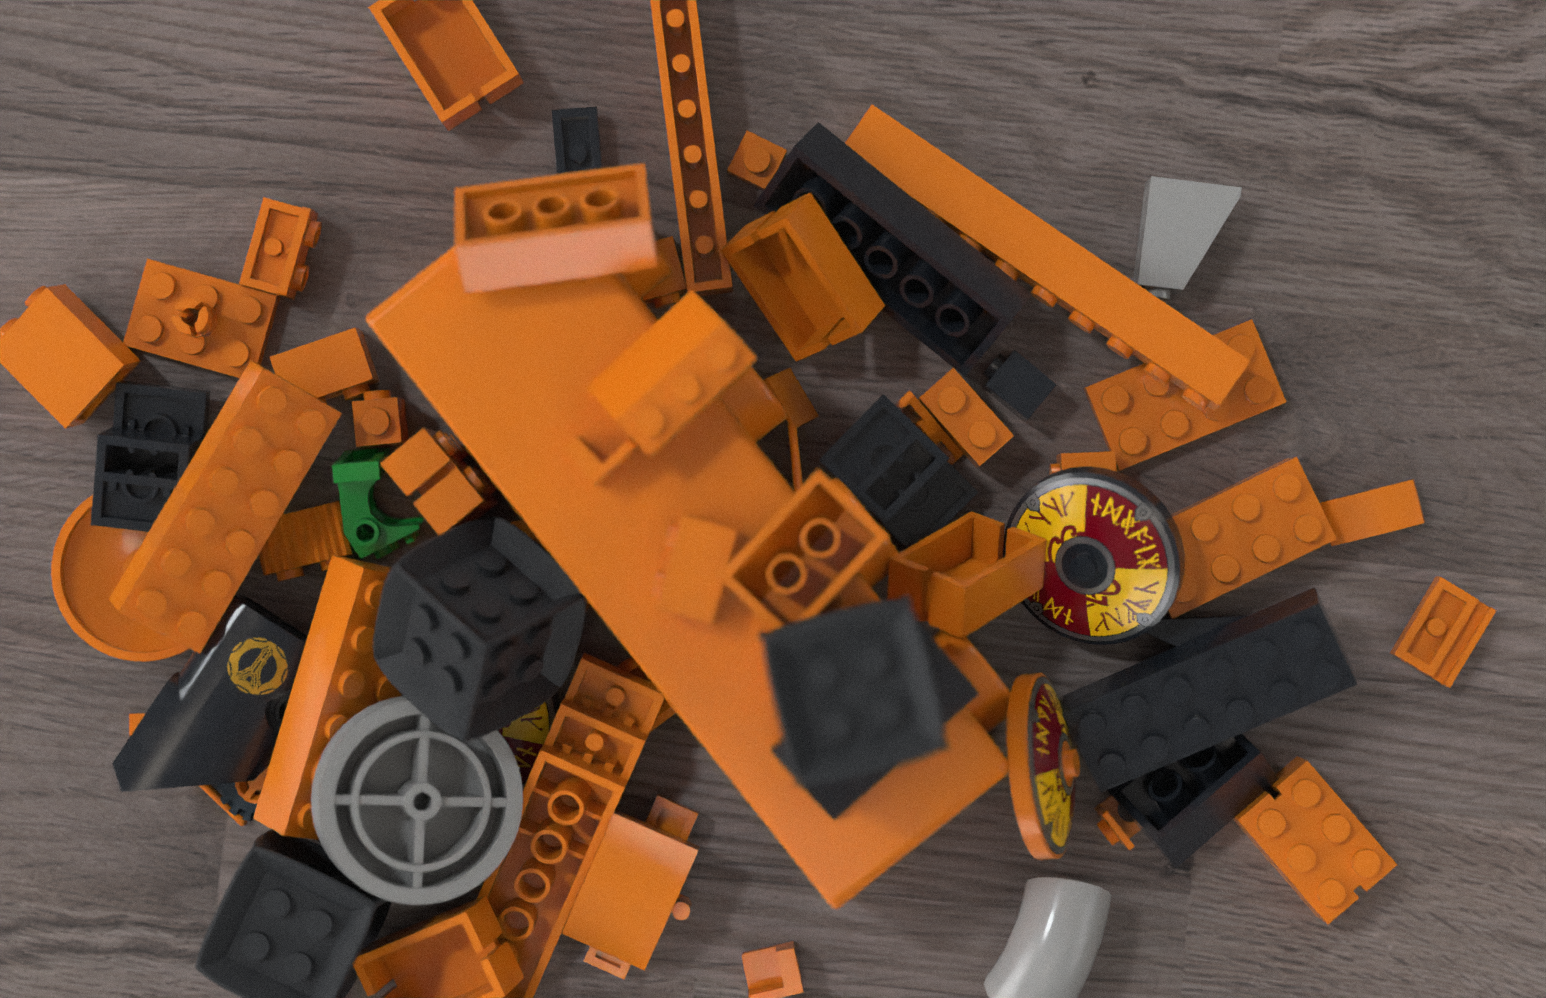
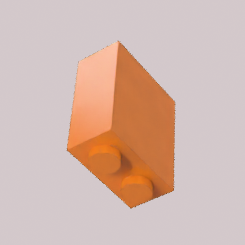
(64, 355)

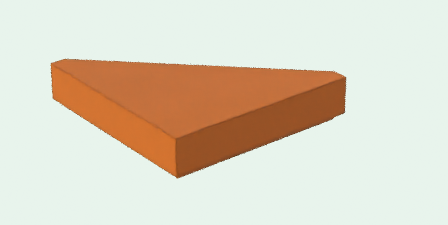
(928, 425)

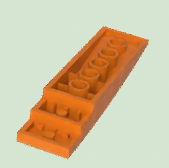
(569, 809)

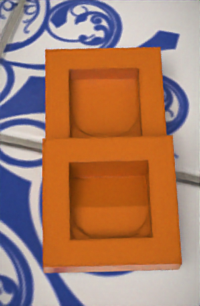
(1374, 512)

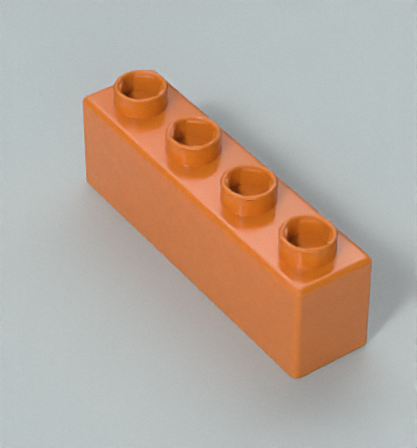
(512, 387)

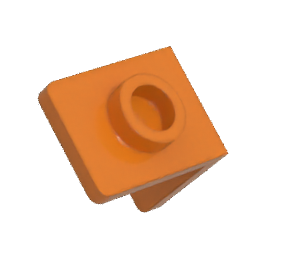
(1113, 826)

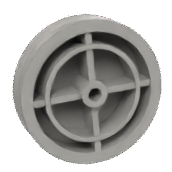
(413, 806)

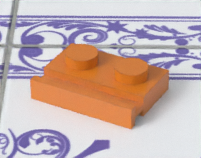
(1443, 631)

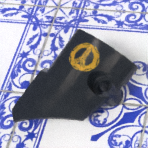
(221, 710)

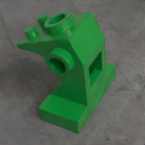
(356, 476)

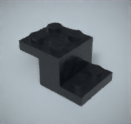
(145, 452)
(898, 473)

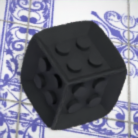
(478, 627)
(854, 691)
(289, 924)

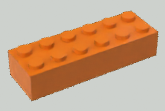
(224, 507)
(330, 687)

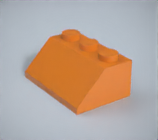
(672, 373)
(803, 554)

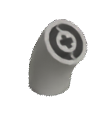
(1051, 940)

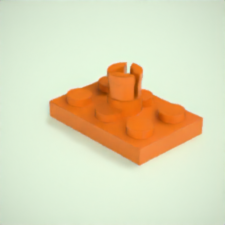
(200, 319)

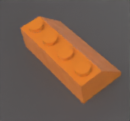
(554, 228)

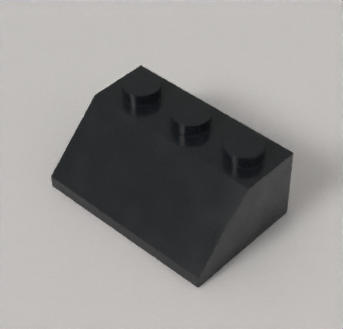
(1195, 795)

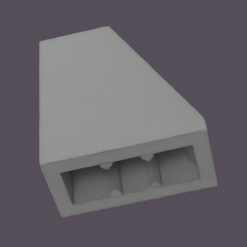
(1177, 230)

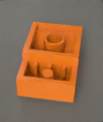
(630, 889)

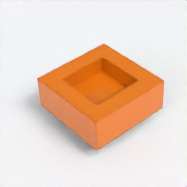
(756, 160)

